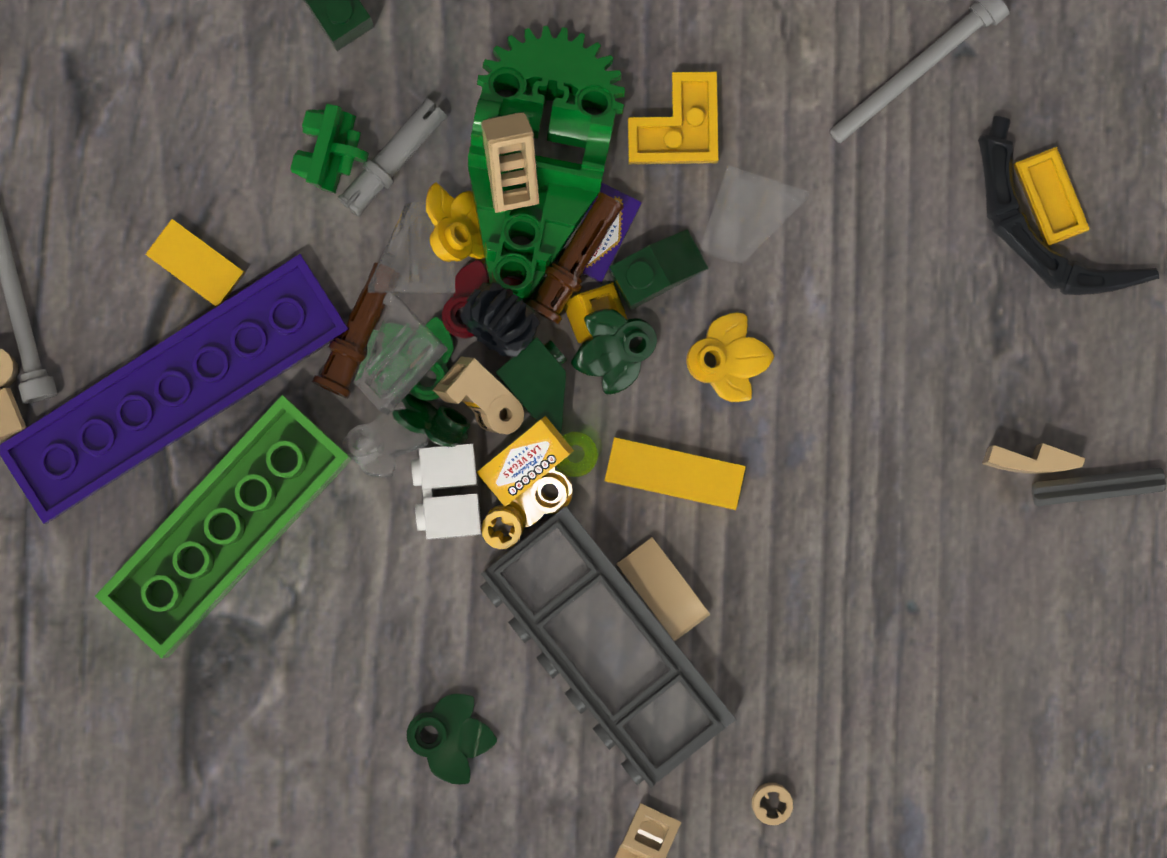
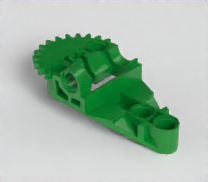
(574, 81)

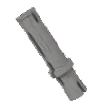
(379, 171)

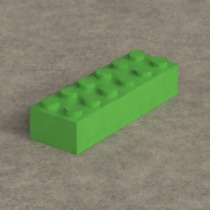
(223, 527)

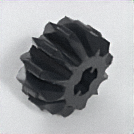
(499, 319)

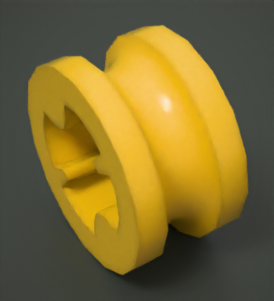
(508, 515)

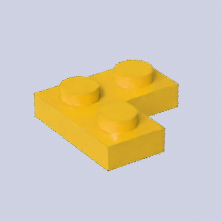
(687, 135)

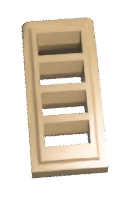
(504, 136)

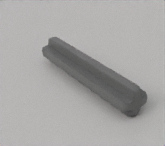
(1098, 486)

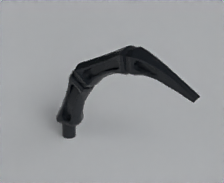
(1014, 228)

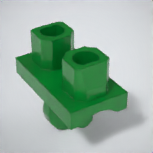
(334, 148)

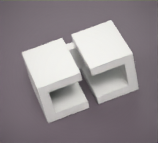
(446, 469)

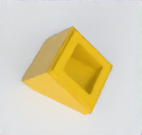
(588, 302)

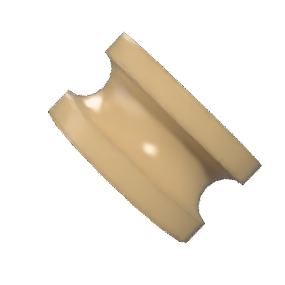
(783, 795)

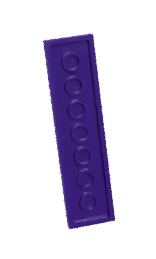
(172, 389)

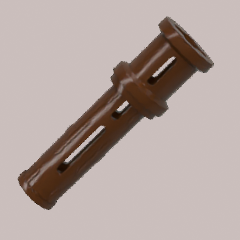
(564, 276)
(349, 349)

